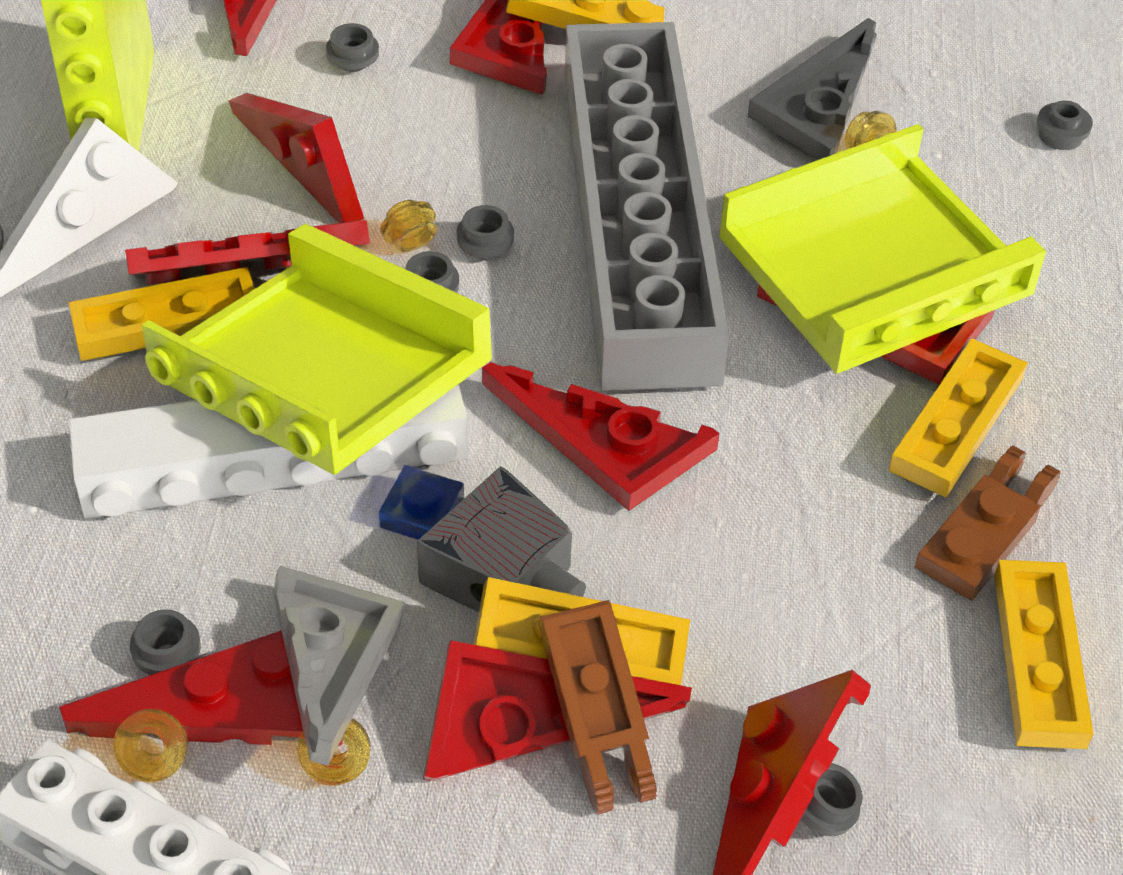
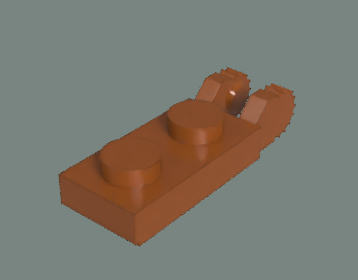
(985, 526)
(598, 699)

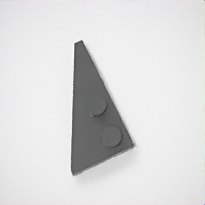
(817, 96)

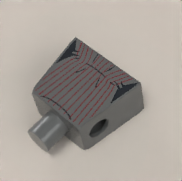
(497, 535)

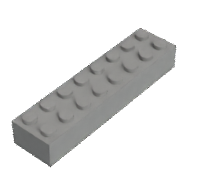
(643, 210)

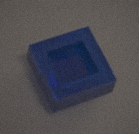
(418, 502)

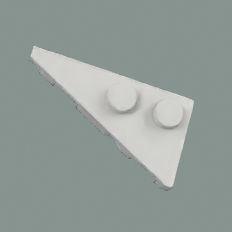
(85, 195)

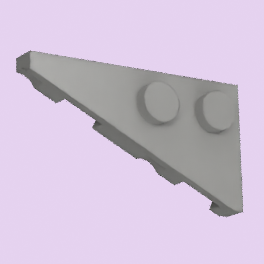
(332, 649)

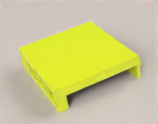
(102, 62)
(873, 250)
(327, 351)

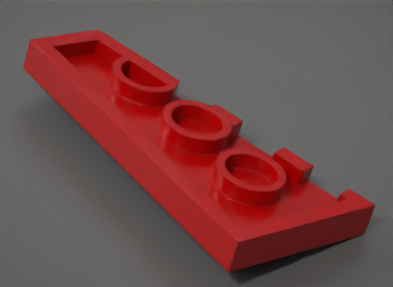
(166, 263)

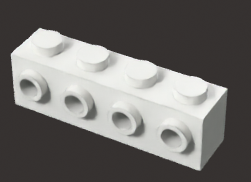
(87, 822)

